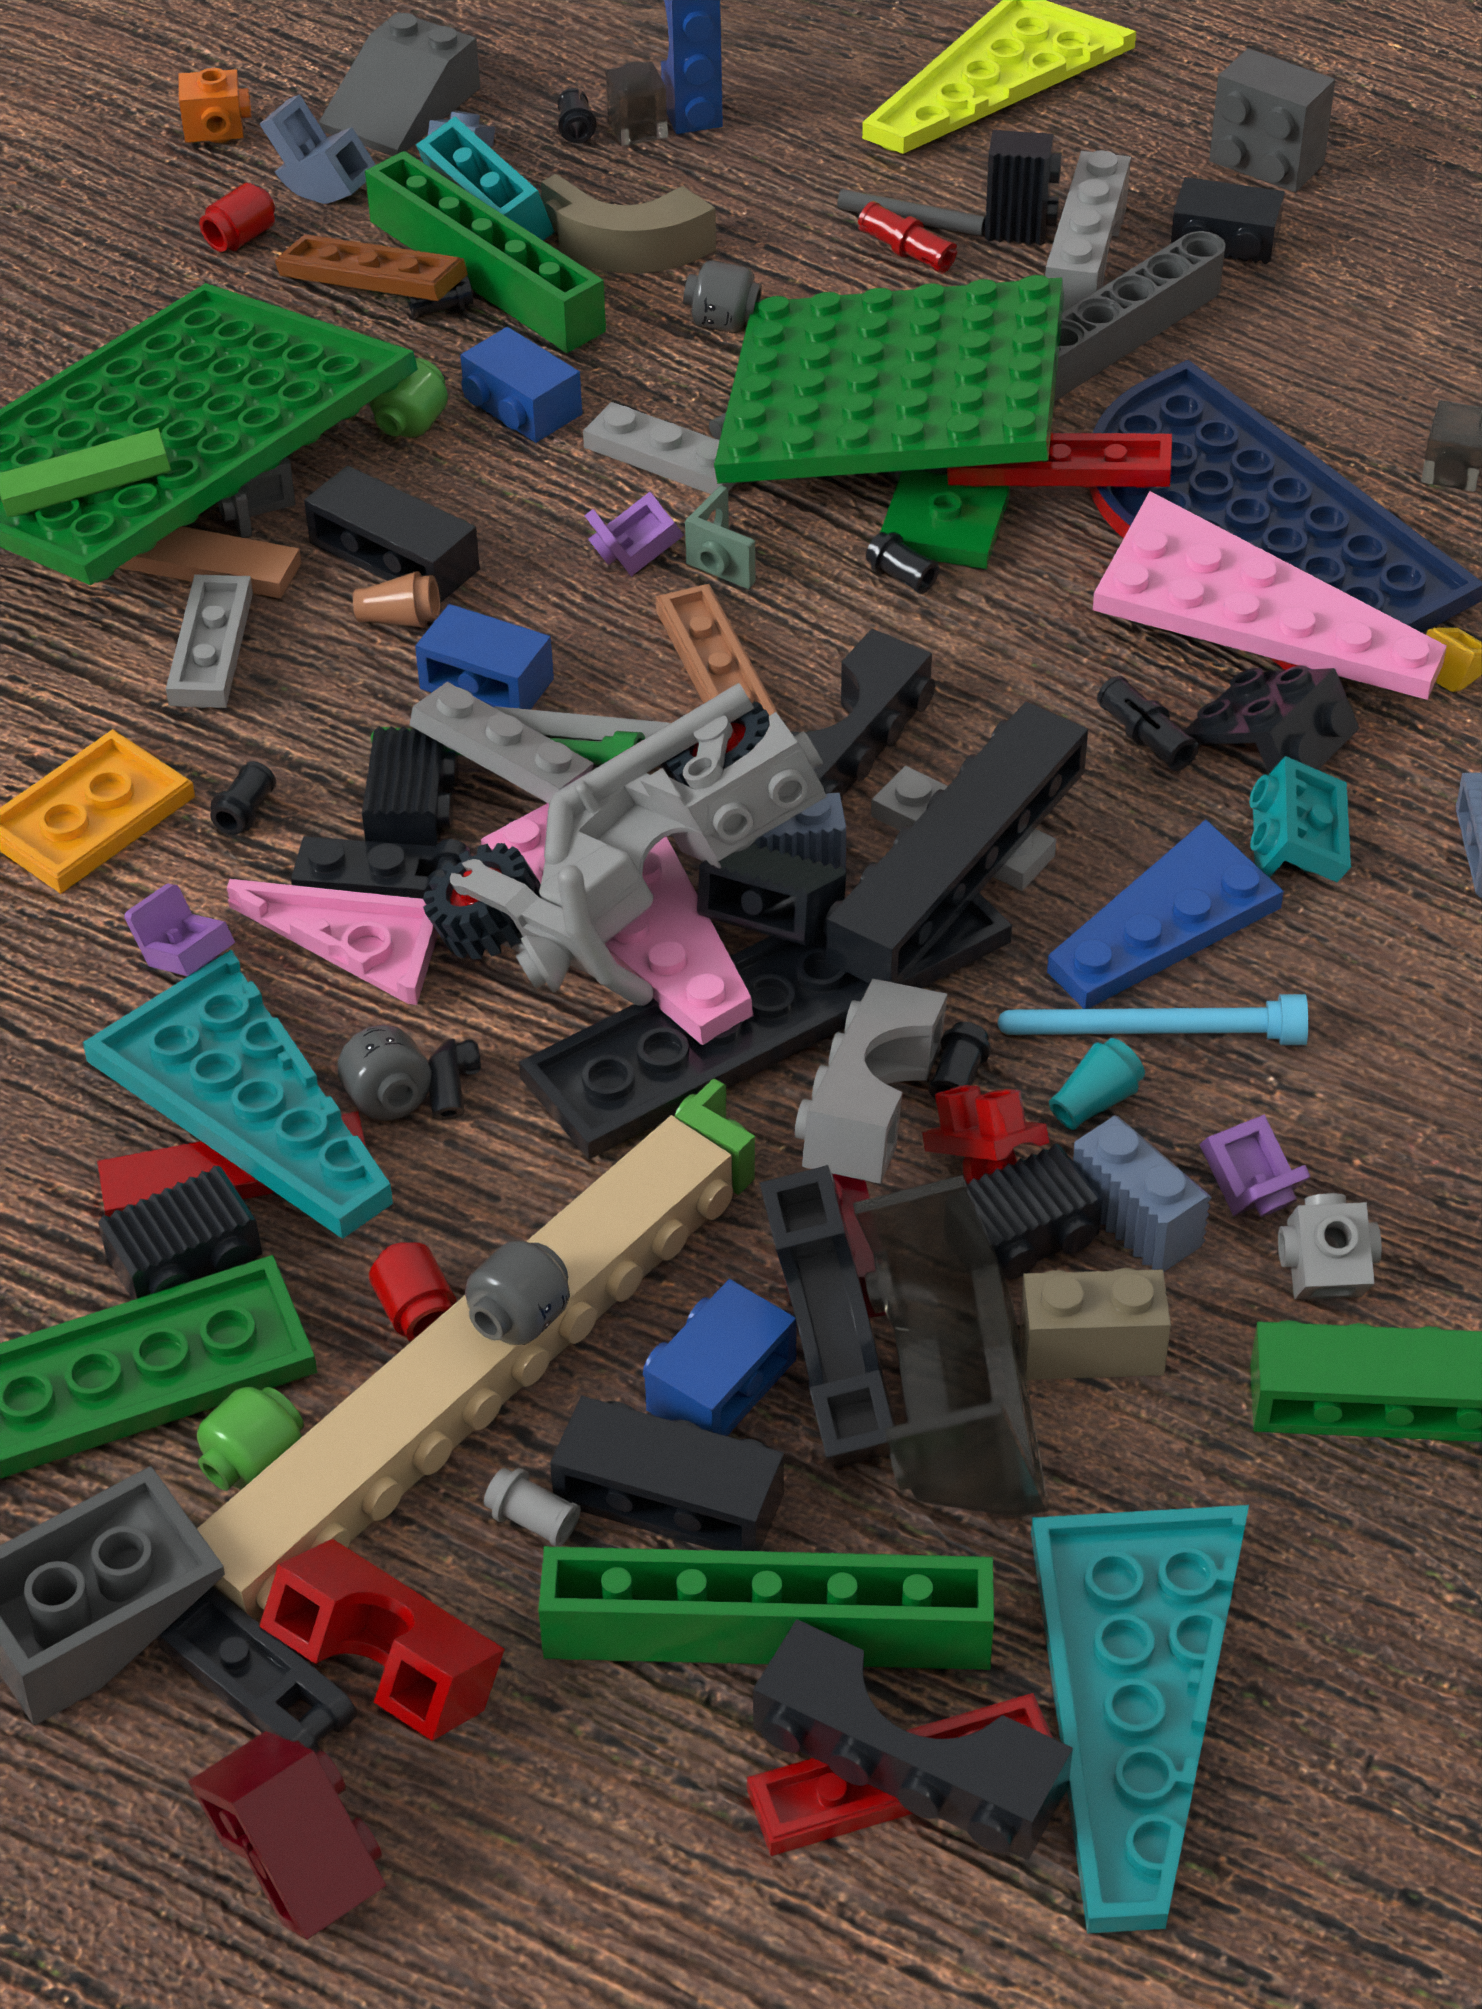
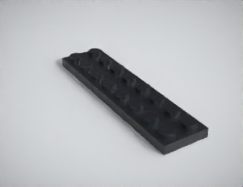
(643, 1065)

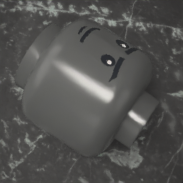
(722, 296)
(380, 1069)
(518, 1291)

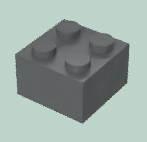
(1271, 120)

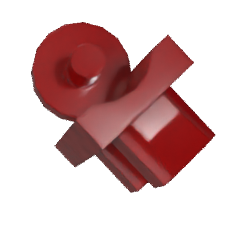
(982, 1128)

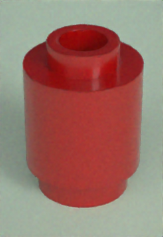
(237, 217)
(410, 1287)

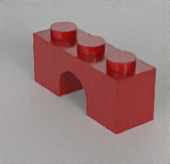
(343, 1604)

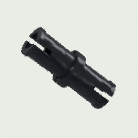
(1147, 723)

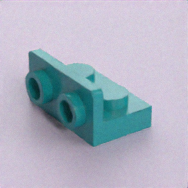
(1300, 820)

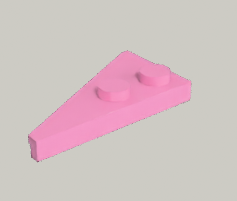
(367, 934)

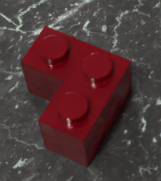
(286, 1819)

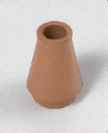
(399, 601)

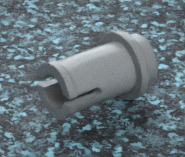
(531, 1506)

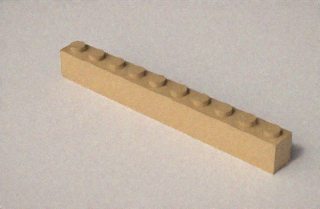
(457, 1379)

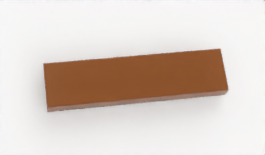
(371, 267)

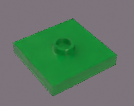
(947, 520)

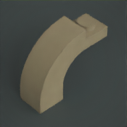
(630, 237)

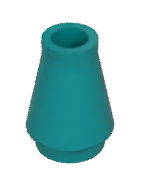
(1099, 1081)

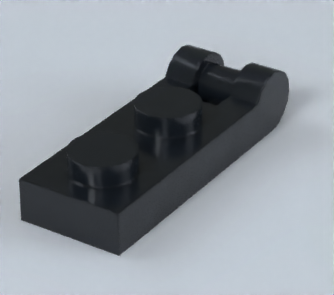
(373, 866)
(255, 1671)

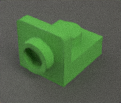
(707, 1116)

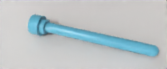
(1279, 1020)

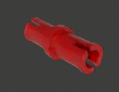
(907, 237)

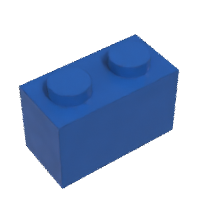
(521, 384)
(485, 657)
(720, 1360)

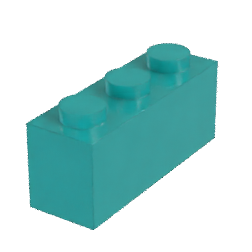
(480, 171)

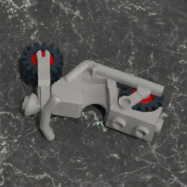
(732, 784)

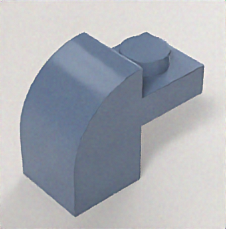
(313, 163)

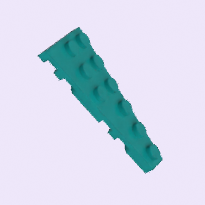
(243, 1087)
(1133, 1662)

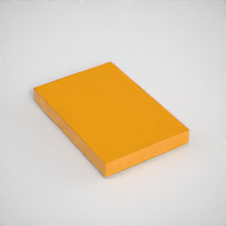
(89, 810)

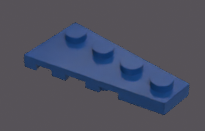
(1168, 913)

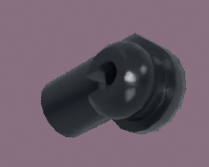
(445, 1084)

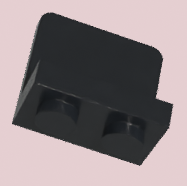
(1283, 712)

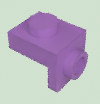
(634, 535)
(173, 936)
(1252, 1168)

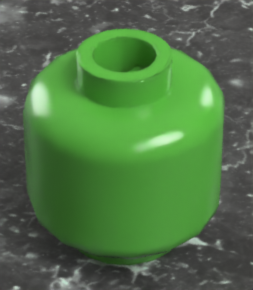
(413, 404)
(246, 1435)

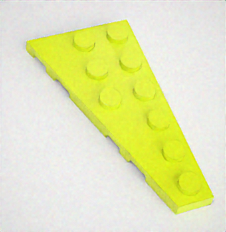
(994, 64)

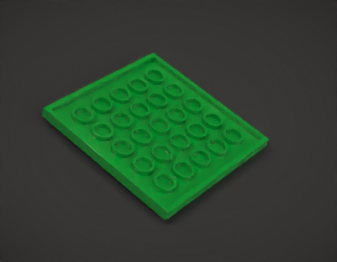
(894, 381)

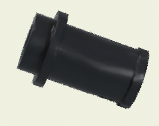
(576, 119)
(456, 297)
(891, 555)
(236, 807)
(963, 1049)

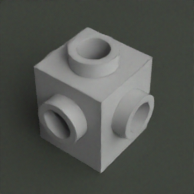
(1323, 1269)

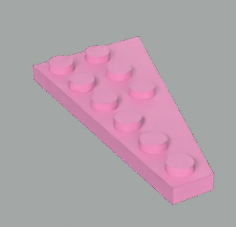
(1224, 590)
(666, 943)

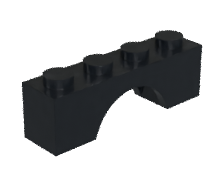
(882, 690)
(830, 1315)
(989, 1783)

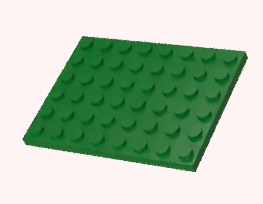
(231, 397)

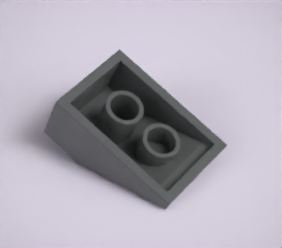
(402, 81)
(96, 1591)

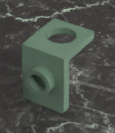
(717, 548)

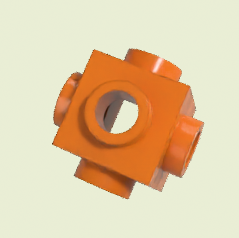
(213, 105)

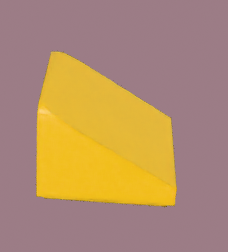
(1461, 659)

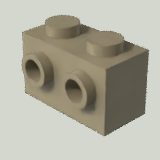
(1094, 1324)

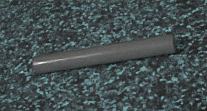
(929, 215)

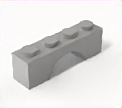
(1088, 222)
(852, 1109)

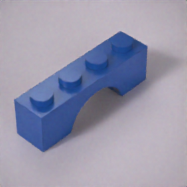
(693, 65)

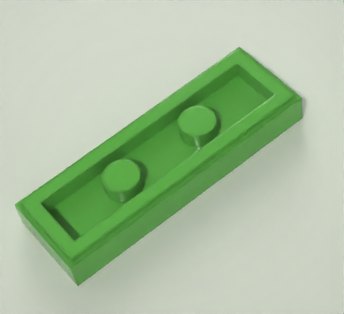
(83, 472)

